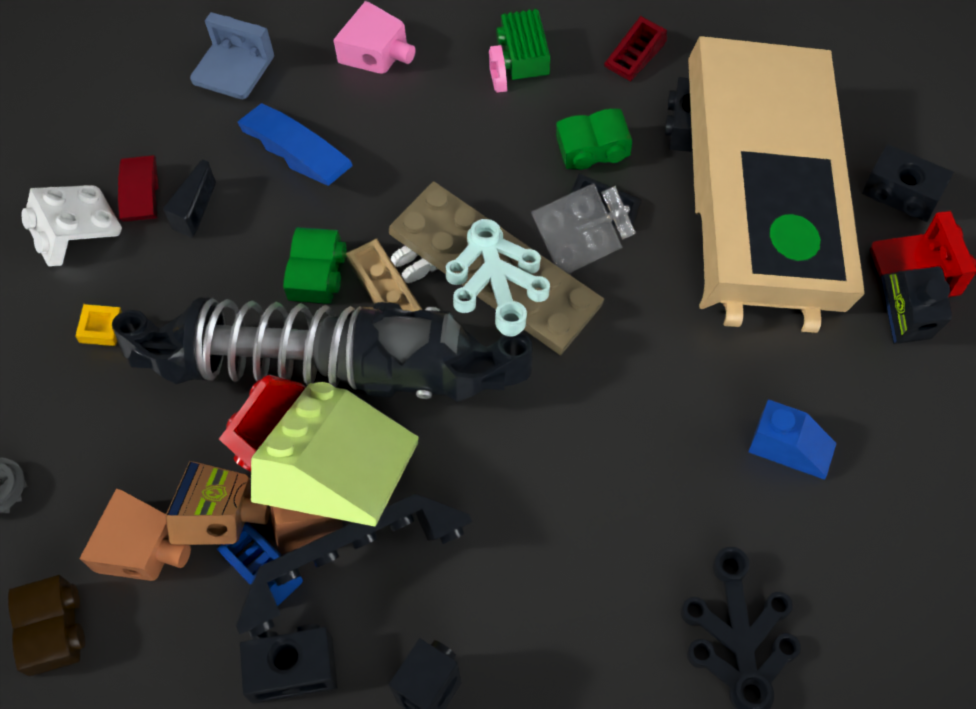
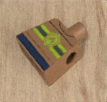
(212, 507)

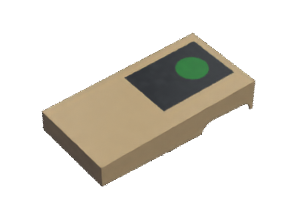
(771, 180)

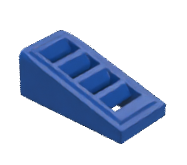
(248, 534)

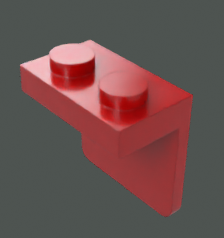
(939, 246)
(259, 415)

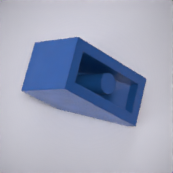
(792, 440)

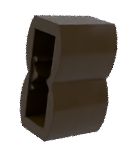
(45, 625)

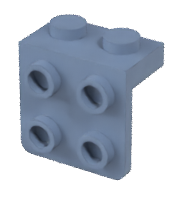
(235, 58)

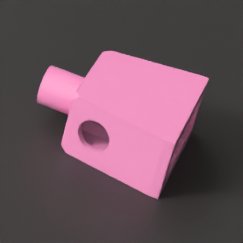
(373, 40)

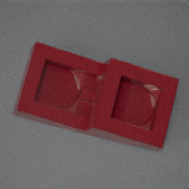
(137, 188)

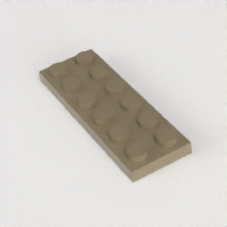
(437, 231)

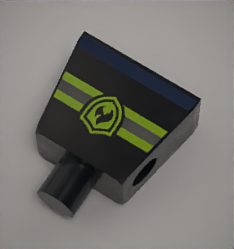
(916, 303)

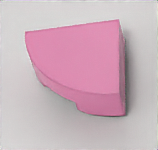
(497, 69)

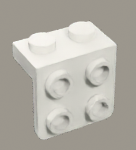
(67, 214)

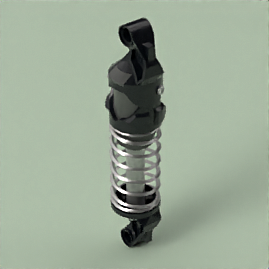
(368, 347)

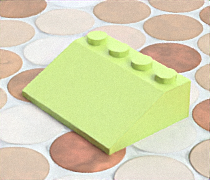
(332, 457)

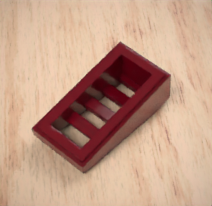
(641, 28)

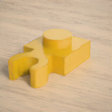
(96, 324)

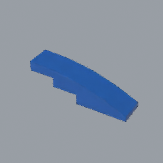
(295, 143)

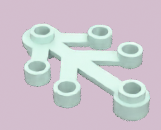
(487, 239)

